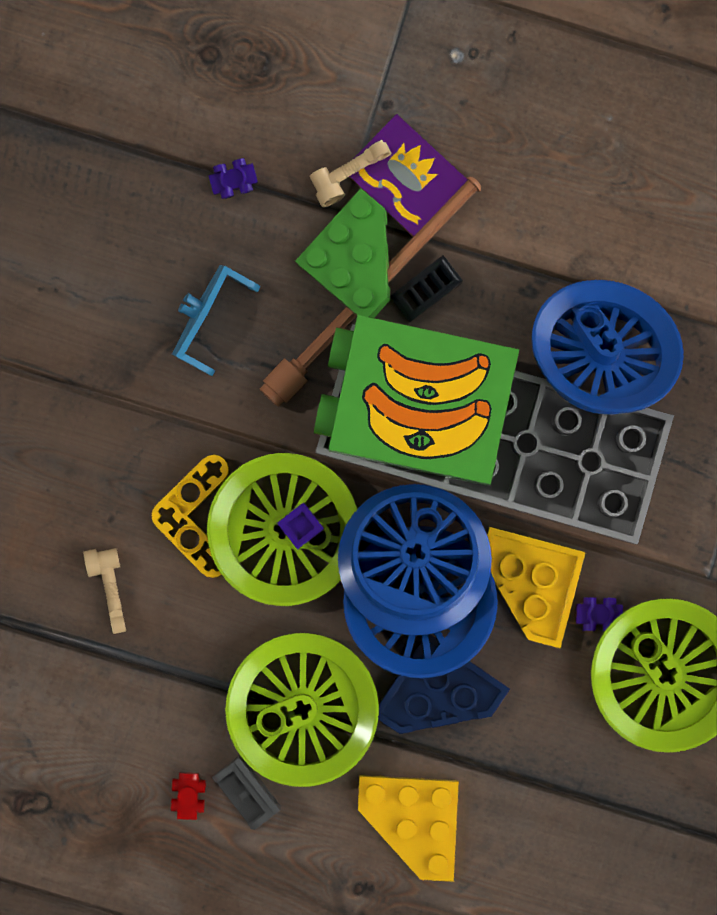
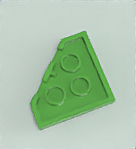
(353, 256)

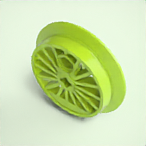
(228, 522)
(353, 685)
(697, 719)

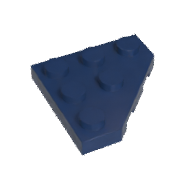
(440, 700)

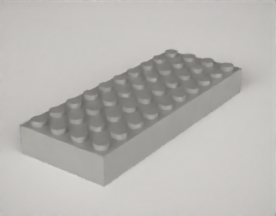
(560, 461)

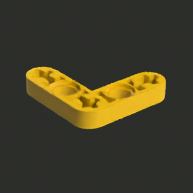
(184, 509)

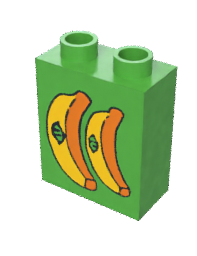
(418, 399)

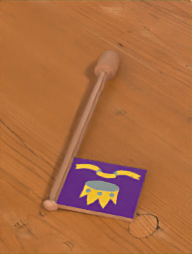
(419, 194)

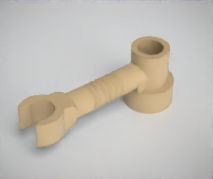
(328, 183)
(103, 564)

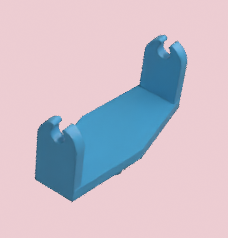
(199, 311)

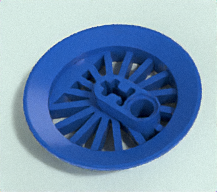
(602, 349)
(395, 608)
(455, 649)

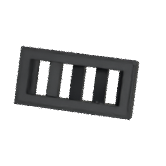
(449, 272)

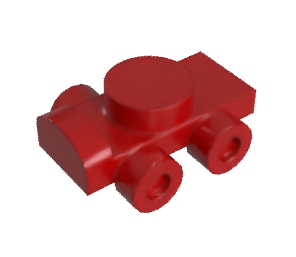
(187, 801)

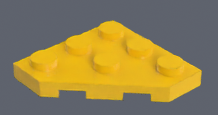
(535, 582)
(415, 820)

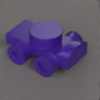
(227, 181)
(592, 613)

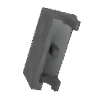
(247, 792)

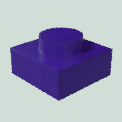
(300, 525)

